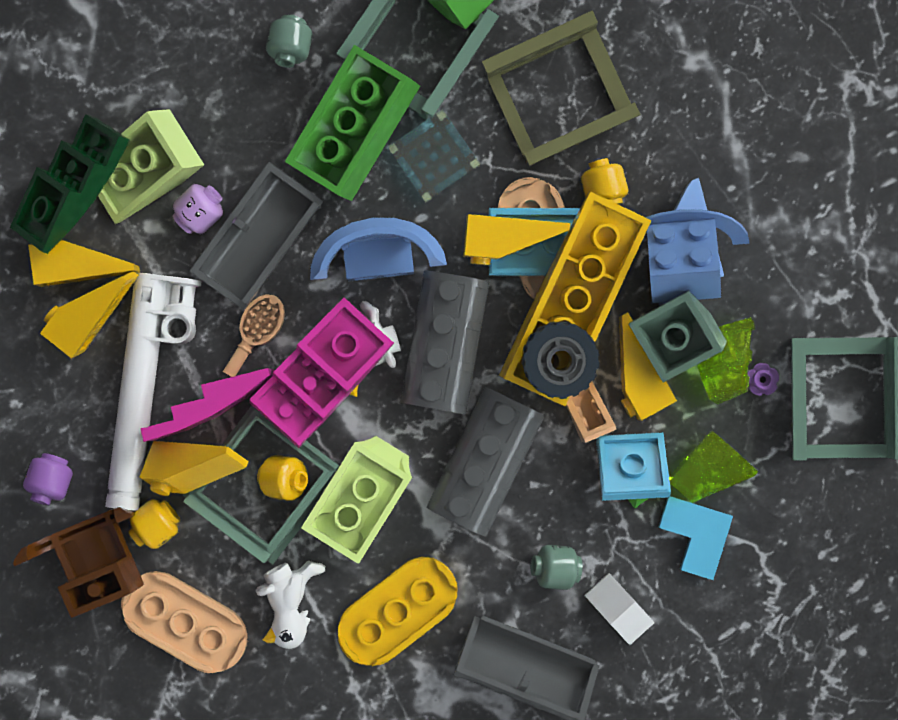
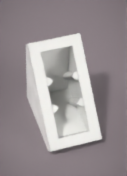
(619, 608)

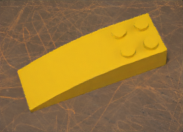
(581, 279)

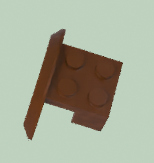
(93, 559)

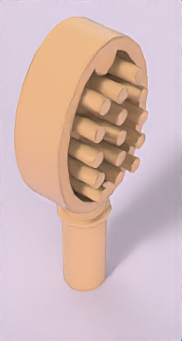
(257, 327)

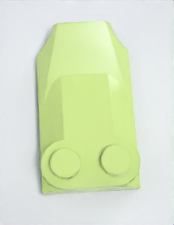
(359, 497)

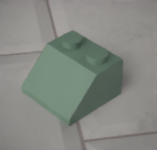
(678, 335)

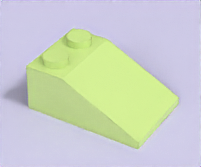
(151, 165)

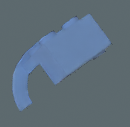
(376, 249)
(686, 252)

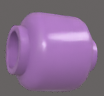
(47, 479)

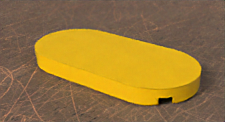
(397, 611)

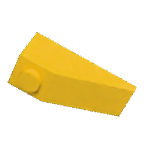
(500, 236)
(74, 264)
(80, 320)
(640, 382)
(187, 466)

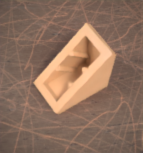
(590, 414)

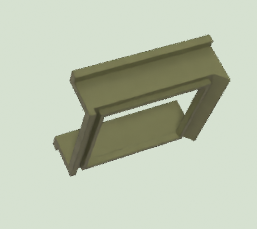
(582, 28)

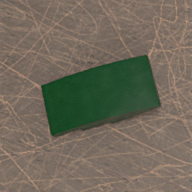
(71, 184)

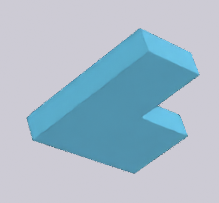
(706, 534)

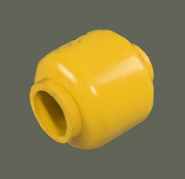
(605, 180)
(282, 477)
(154, 524)

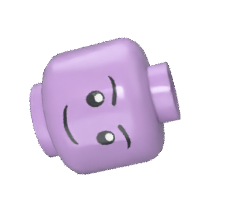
(198, 209)

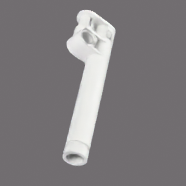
(154, 308)

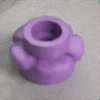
(769, 385)

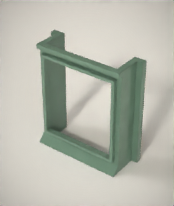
(373, 18)
(833, 346)
(239, 532)

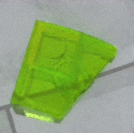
(726, 372)
(710, 469)

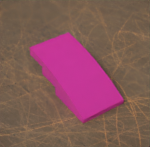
(321, 372)
(218, 399)

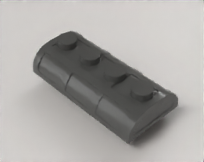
(256, 236)
(445, 342)
(485, 462)
(527, 668)

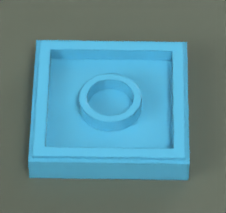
(633, 466)

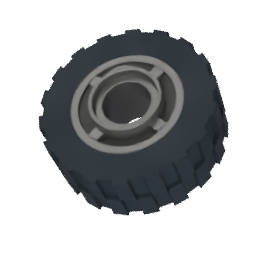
(581, 365)

